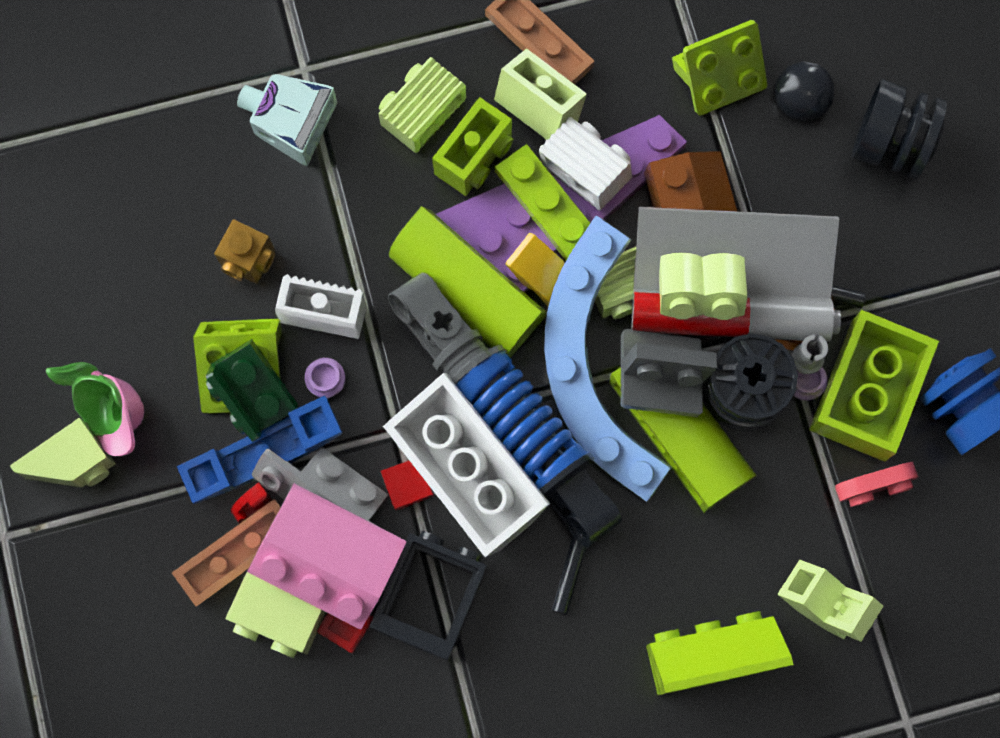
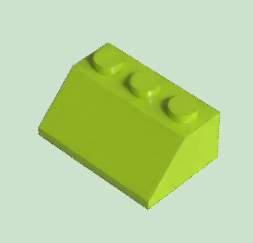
(717, 653)

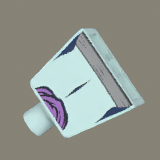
(290, 114)

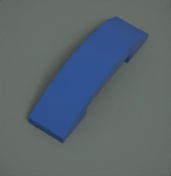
(232, 466)

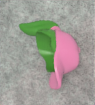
(104, 403)

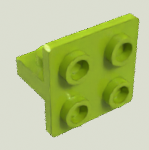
(723, 67)

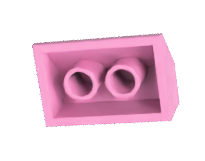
(327, 556)

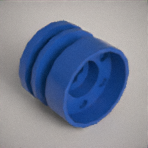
(971, 398)

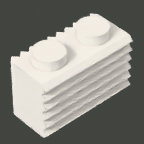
(586, 162)
(321, 307)

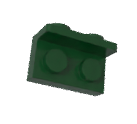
(249, 390)

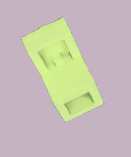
(829, 602)

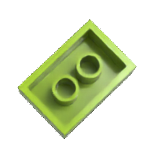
(874, 386)

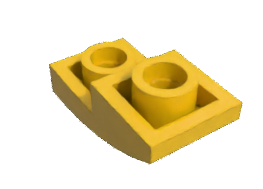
(536, 266)

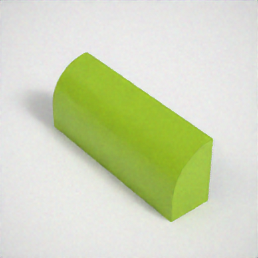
(467, 280)
(696, 450)

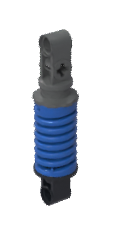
(491, 388)

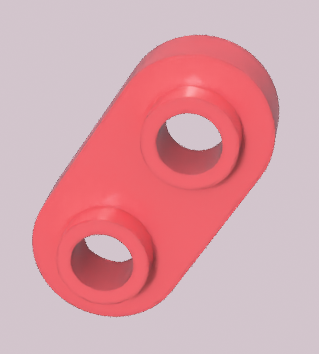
(861, 489)

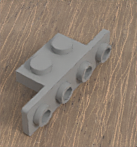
(324, 477)

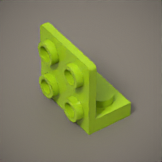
(221, 337)

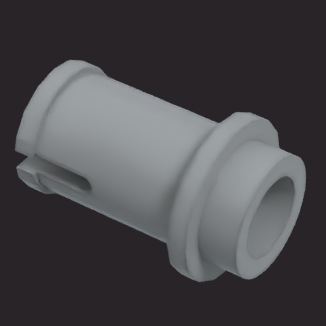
(808, 348)

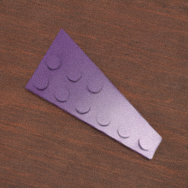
(498, 222)

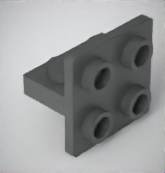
(663, 372)

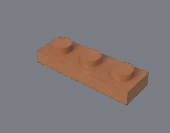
(536, 32)
(225, 557)

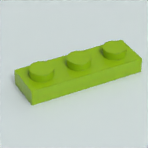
(543, 199)

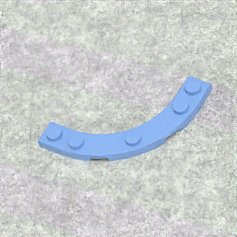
(570, 369)

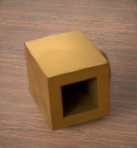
(245, 252)

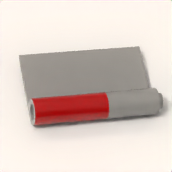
(785, 269)

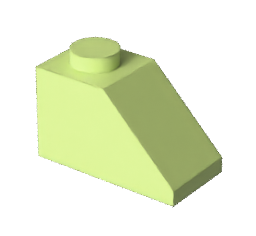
(67, 458)

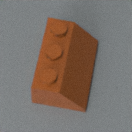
(690, 182)

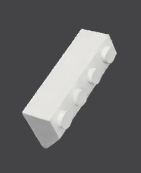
(467, 466)

